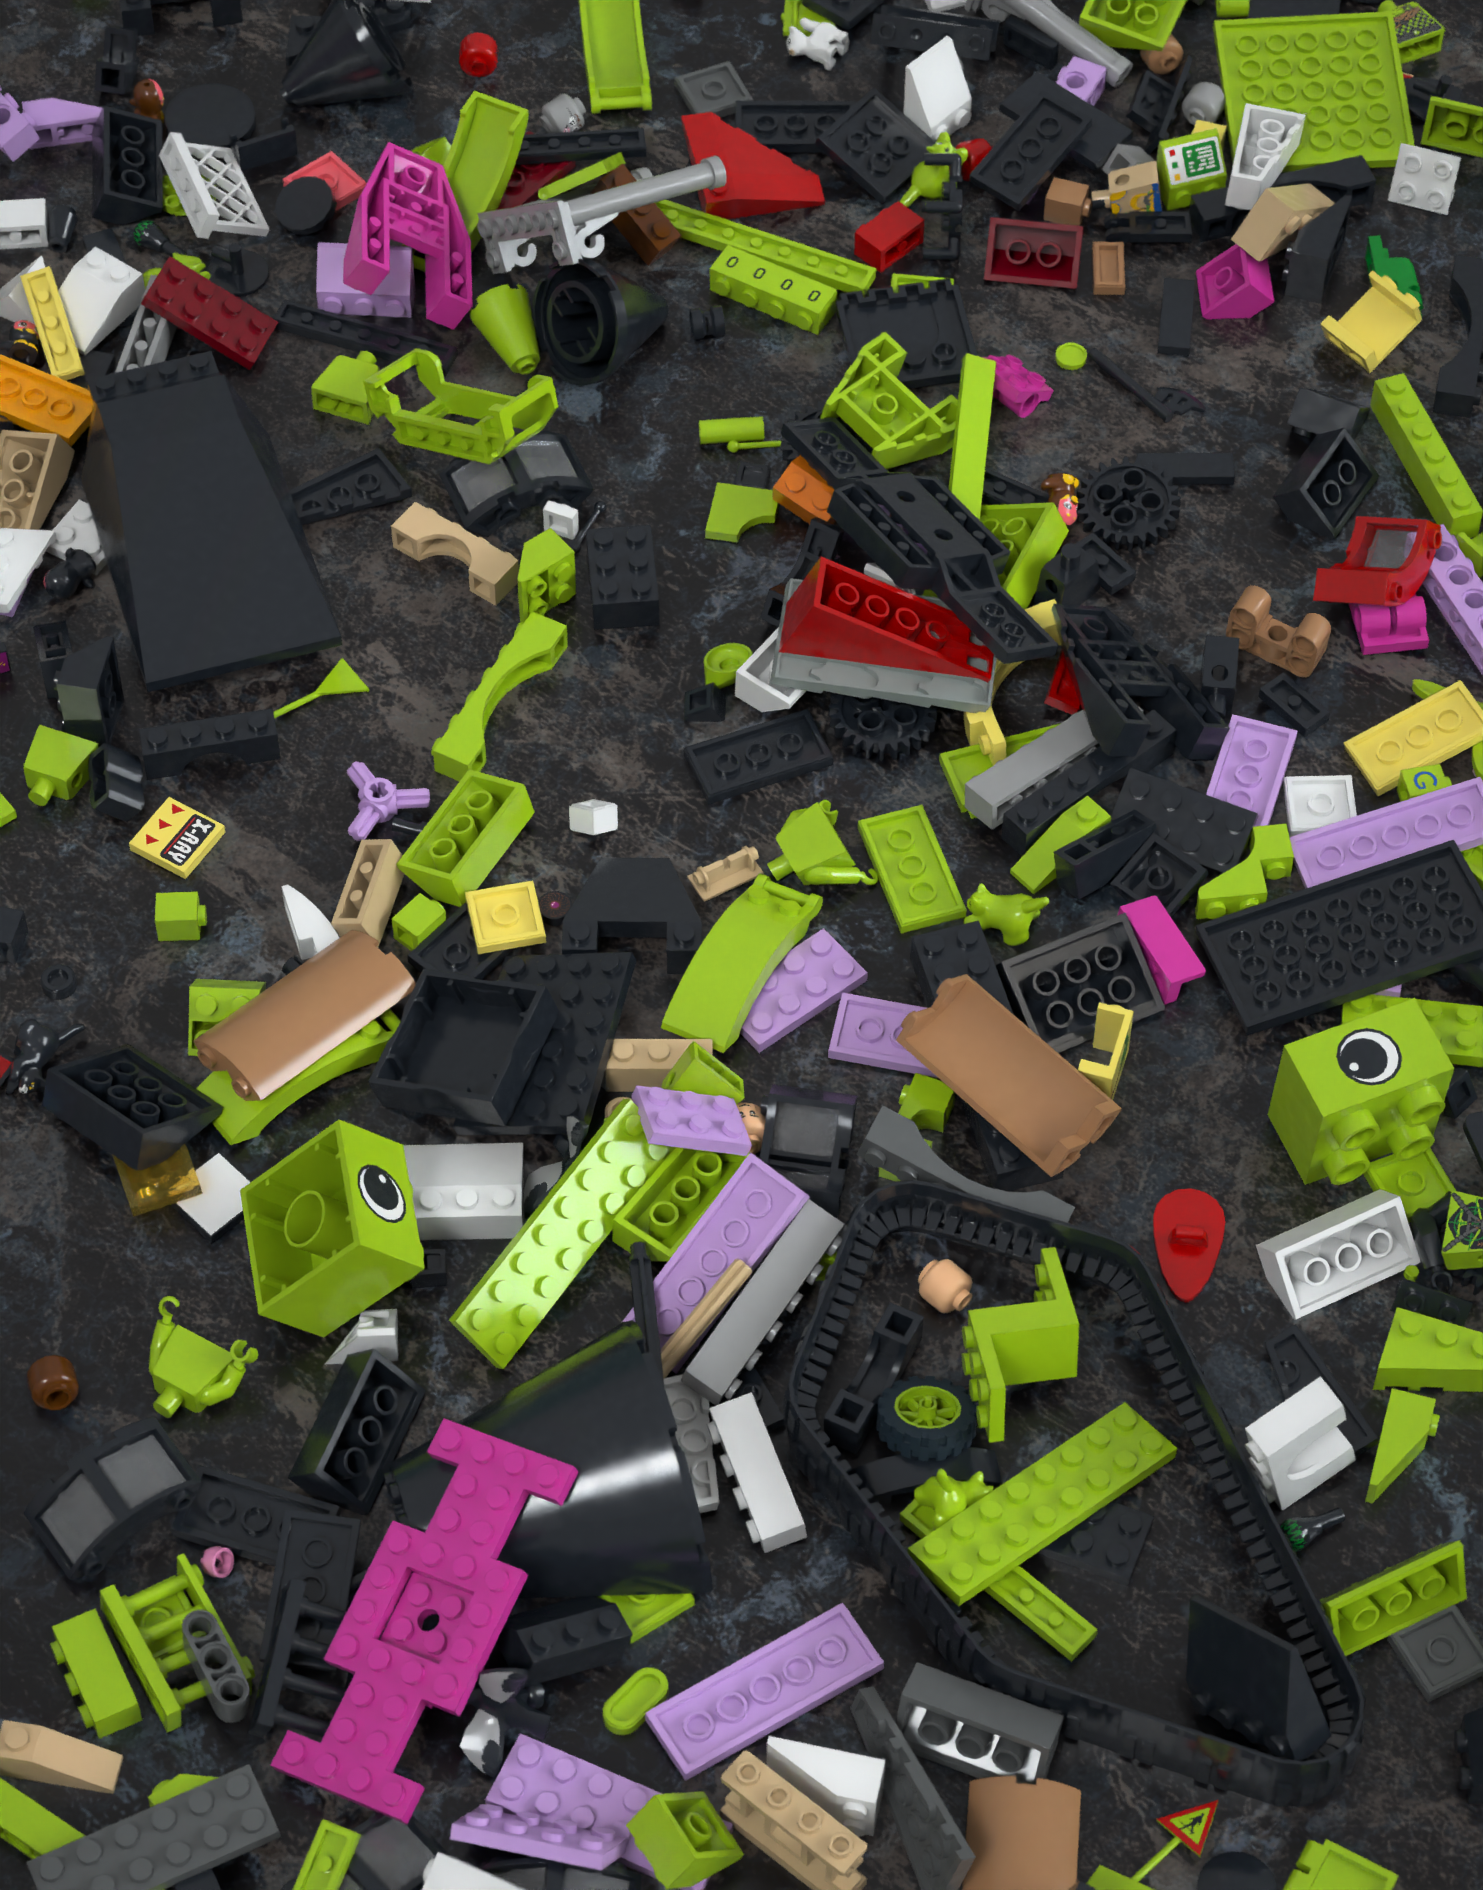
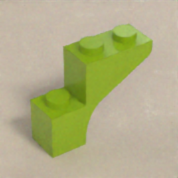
(1245, 883)

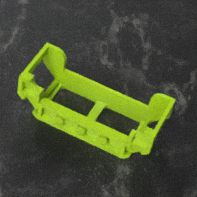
(479, 442)

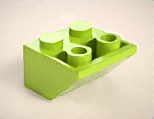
(545, 574)
(214, 1001)

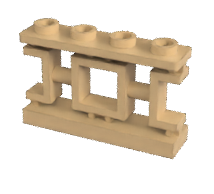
(791, 1827)

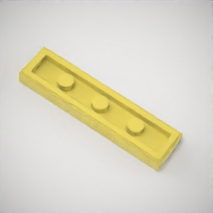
(52, 324)

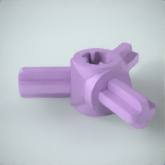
(380, 800)

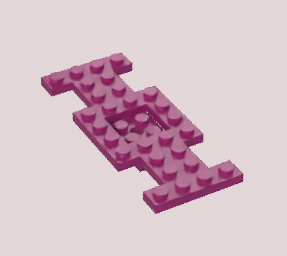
(415, 1668)

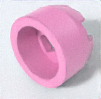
(221, 1555)

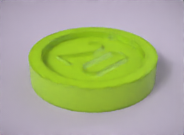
(1071, 356)

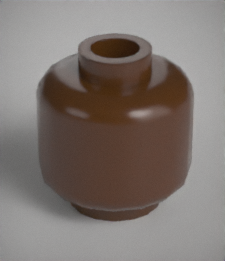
(52, 1382)

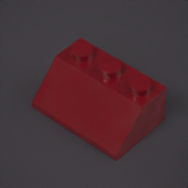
(1033, 252)

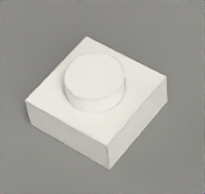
(561, 519)

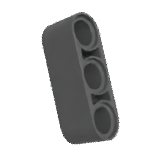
(215, 1649)

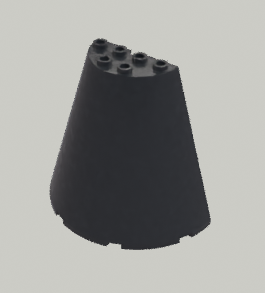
(633, 1505)

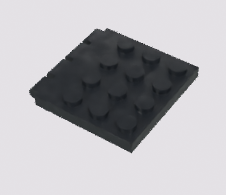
(922, 321)

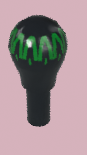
(150, 236)
(1304, 1529)

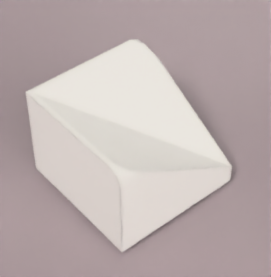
(593, 817)

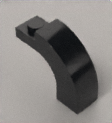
(821, 540)

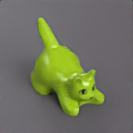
(928, 179)
(1005, 912)
(950, 1496)

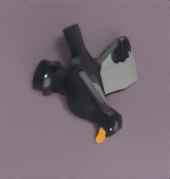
(543, 1179)
(500, 1705)

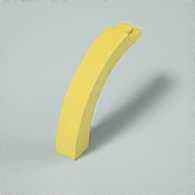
(982, 726)

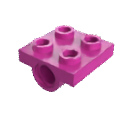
(1017, 386)
(1391, 628)

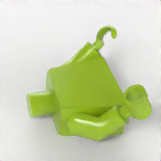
(816, 850)
(192, 1369)

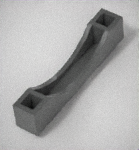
(901, 1150)

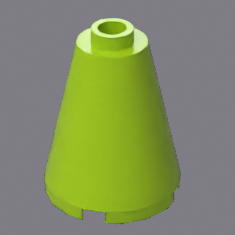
(508, 326)

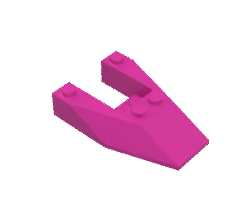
(412, 205)

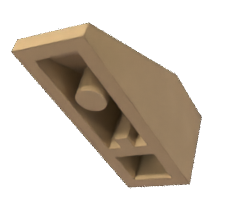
(56, 1758)

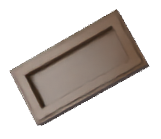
(1108, 268)

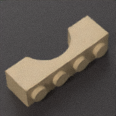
(426, 534)

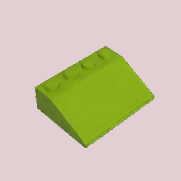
(1132, 22)
(1031, 535)

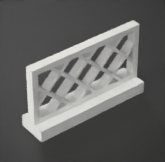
(195, 191)

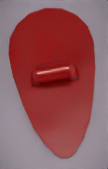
(1187, 1240)

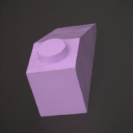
(61, 121)

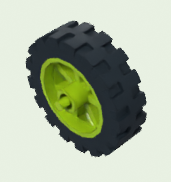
(915, 1416)

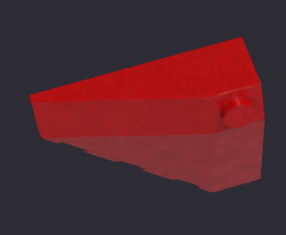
(757, 176)

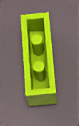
(95, 1674)

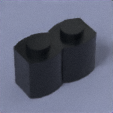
(116, 782)

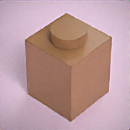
(1067, 202)

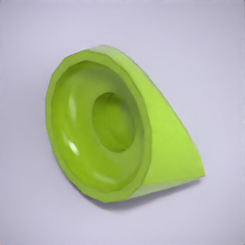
(723, 662)

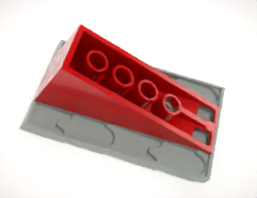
(878, 643)

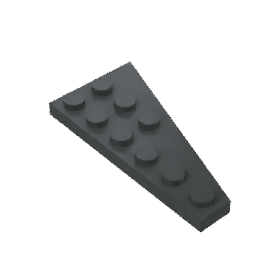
(923, 1822)

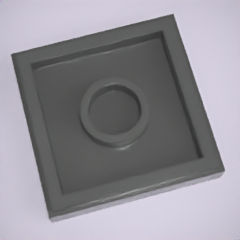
(712, 90)
(1439, 1652)

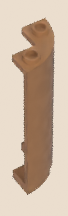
(304, 1015)
(1008, 1074)
(1022, 1834)

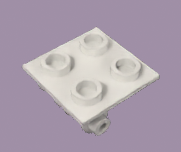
(1424, 179)

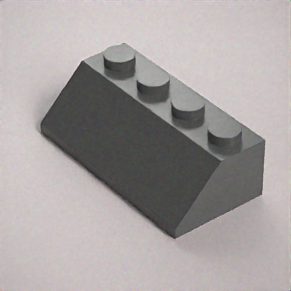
(976, 1727)

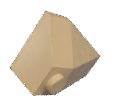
(31, 476)

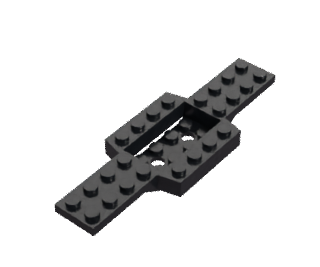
(961, 551)

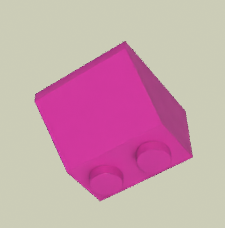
(1234, 285)

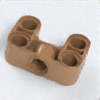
(1274, 641)

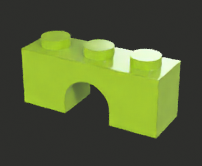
(927, 1104)

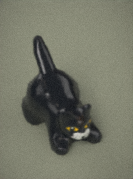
(34, 1048)

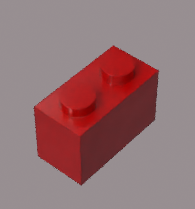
(889, 236)

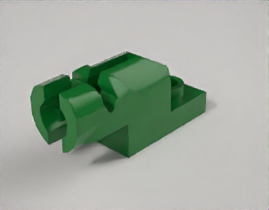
(1396, 268)

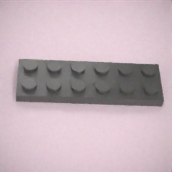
(165, 1840)

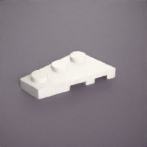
(19, 554)

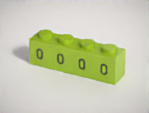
(773, 289)

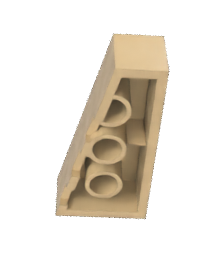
(1278, 218)

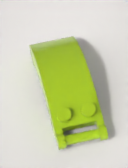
(614, 55)
(482, 158)
(738, 961)
(246, 1119)

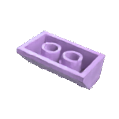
(391, 298)

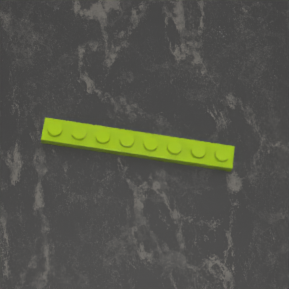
(799, 258)

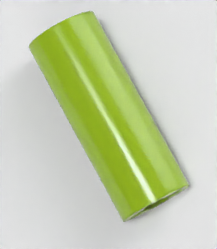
(731, 429)

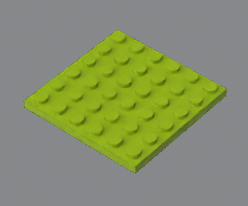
(1330, 68)

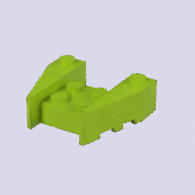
(886, 411)

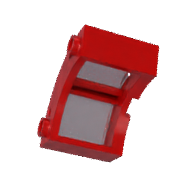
(1383, 562)

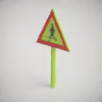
(1188, 1827)

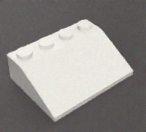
(466, 1190)

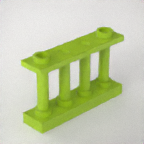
(137, 1640)

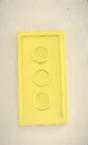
(1417, 737)

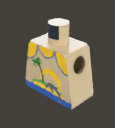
(1131, 190)

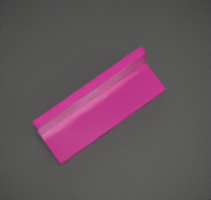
(1163, 947)

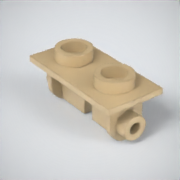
(726, 873)

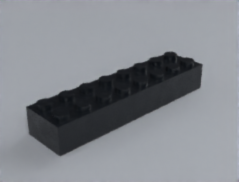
(949, 955)

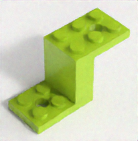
(1020, 1344)

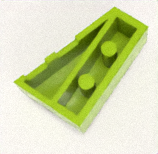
(1430, 1354)

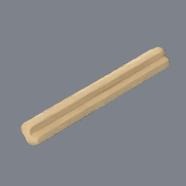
(703, 1314)

